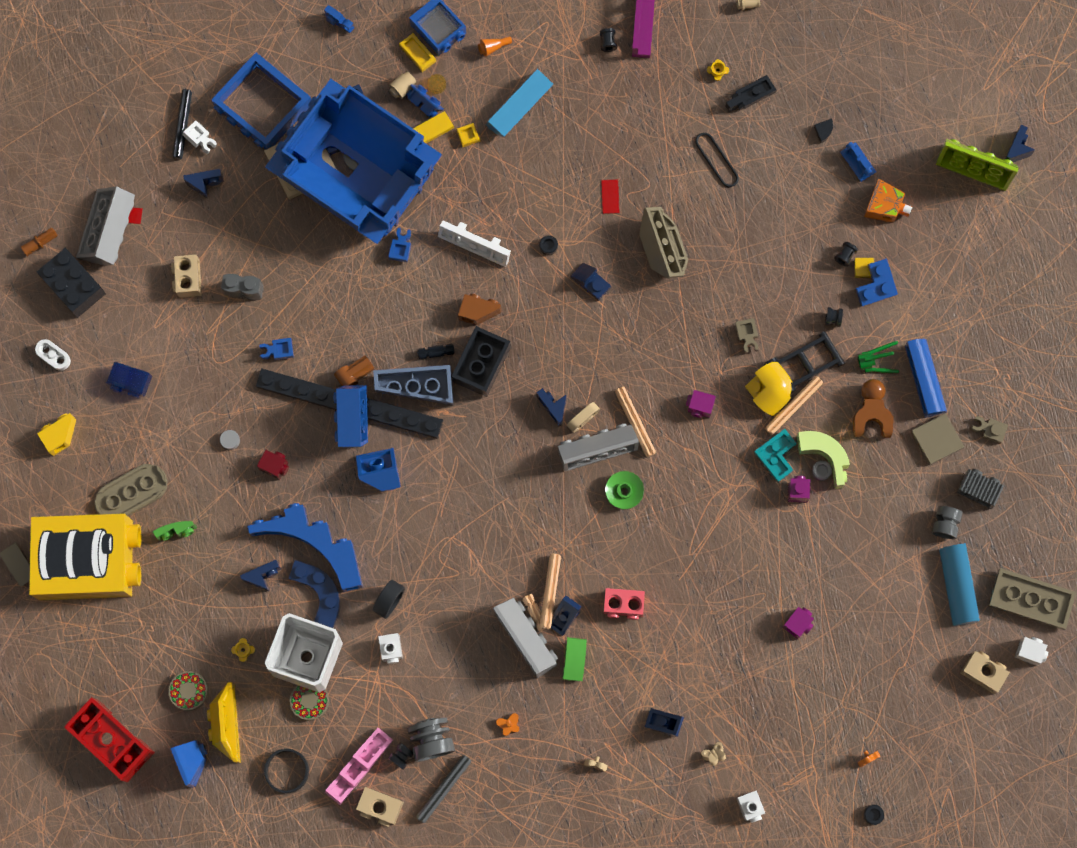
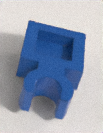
(335, 17)
(400, 248)
(280, 349)

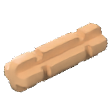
(533, 610)

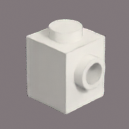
(390, 648)
(1032, 651)
(751, 806)

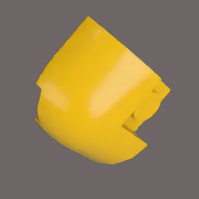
(770, 388)

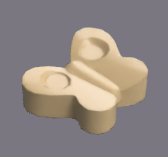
(714, 755)
(596, 764)

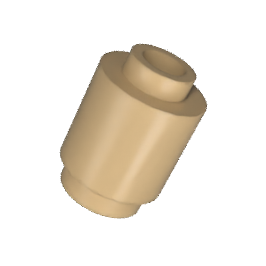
(401, 85)

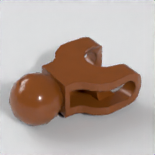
(873, 409)

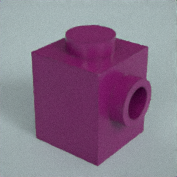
(700, 404)
(799, 489)
(799, 622)

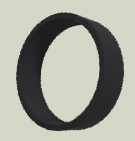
(267, 765)

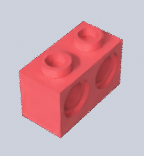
(624, 598)

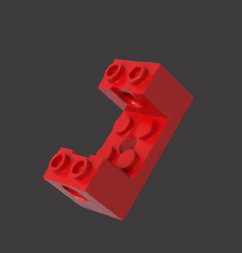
(125, 752)

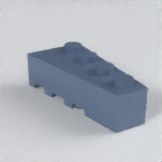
(420, 383)

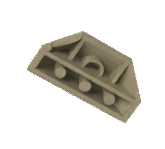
(662, 243)

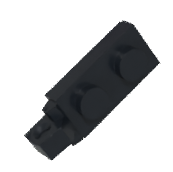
(751, 94)

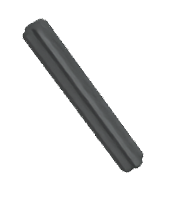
(443, 789)

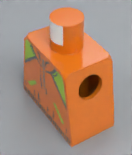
(887, 203)

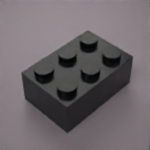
(71, 282)
(481, 361)

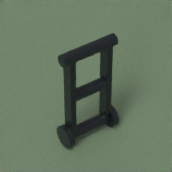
(805, 362)

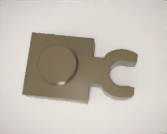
(747, 332)
(992, 430)

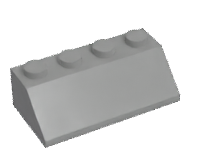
(106, 226)
(598, 447)
(525, 637)

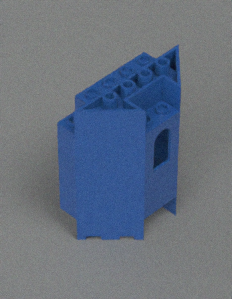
(389, 154)

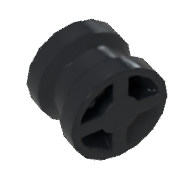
(833, 317)

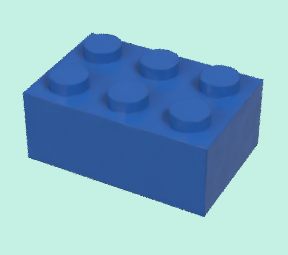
(351, 416)

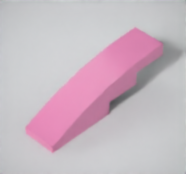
(358, 766)

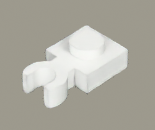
(198, 135)

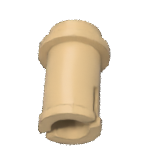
(744, 4)

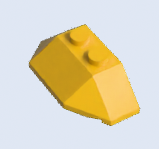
(224, 723)

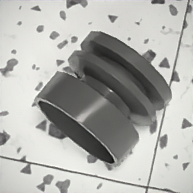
(431, 739)

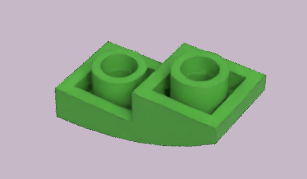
(182, 528)
(574, 659)

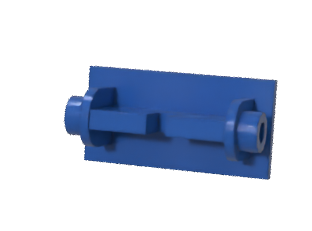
(420, 95)
(857, 161)

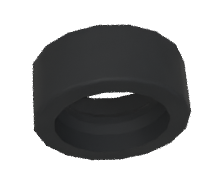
(388, 599)

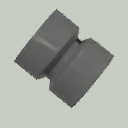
(947, 522)

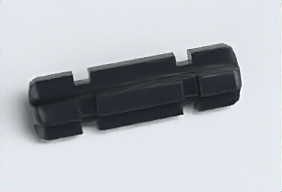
(436, 351)

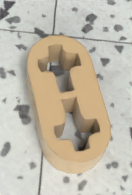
(583, 417)

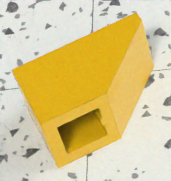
(59, 434)

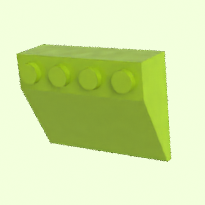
(977, 164)

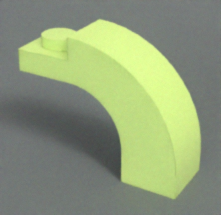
(822, 444)

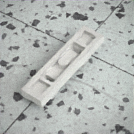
(474, 243)

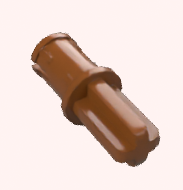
(39, 241)

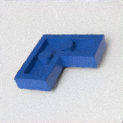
(882, 286)

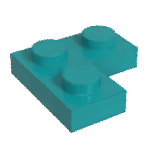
(771, 455)

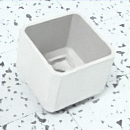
(299, 636)

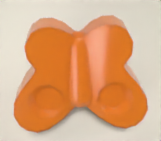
(509, 725)
(869, 758)

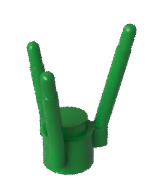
(867, 359)

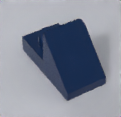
(1018, 150)
(199, 180)
(592, 282)
(555, 409)
(256, 576)
(565, 615)
(664, 722)

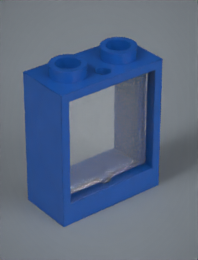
(438, 26)

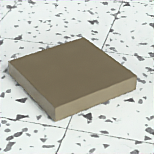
(937, 439)

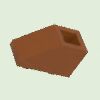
(477, 310)

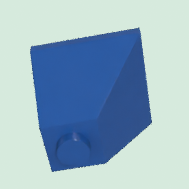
(379, 469)
(190, 761)

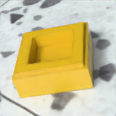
(468, 135)
(861, 267)

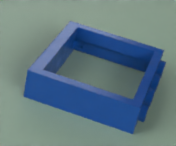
(246, 129)

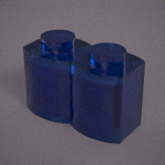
(129, 379)

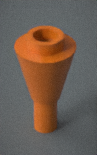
(488, 46)

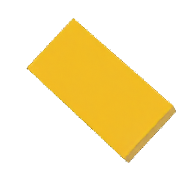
(417, 52)
(435, 127)

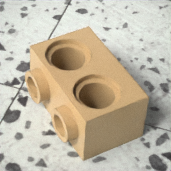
(190, 275)

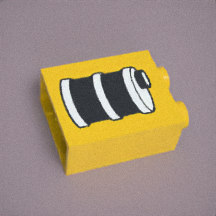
(83, 556)

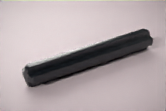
(182, 122)

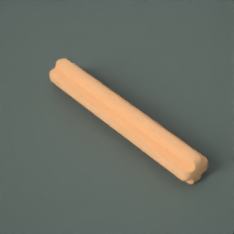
(793, 405)
(635, 421)
(550, 591)

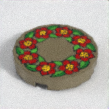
(188, 690)
(309, 703)

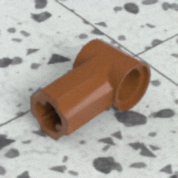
(351, 374)

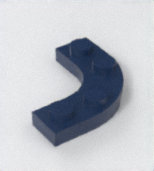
(325, 588)

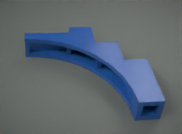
(296, 525)

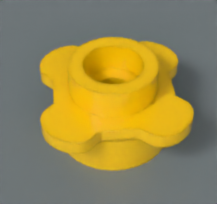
(718, 64)
(242, 644)

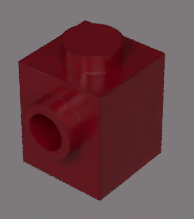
(273, 464)

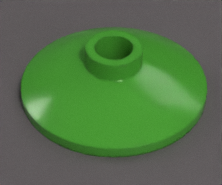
(625, 480)

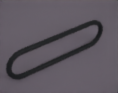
(697, 144)

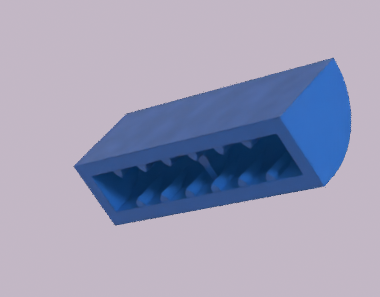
(925, 377)

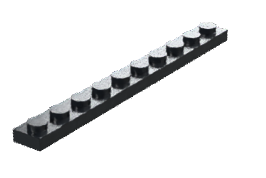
(323, 396)

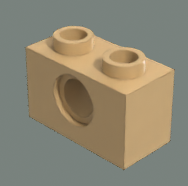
(973, 671)
(368, 801)

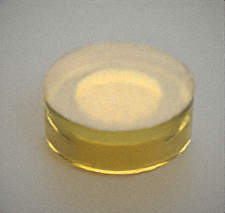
(436, 83)

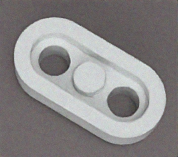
(54, 354)

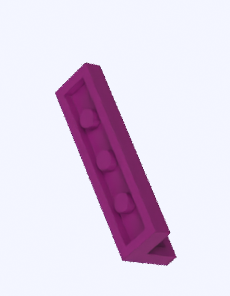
(643, 28)

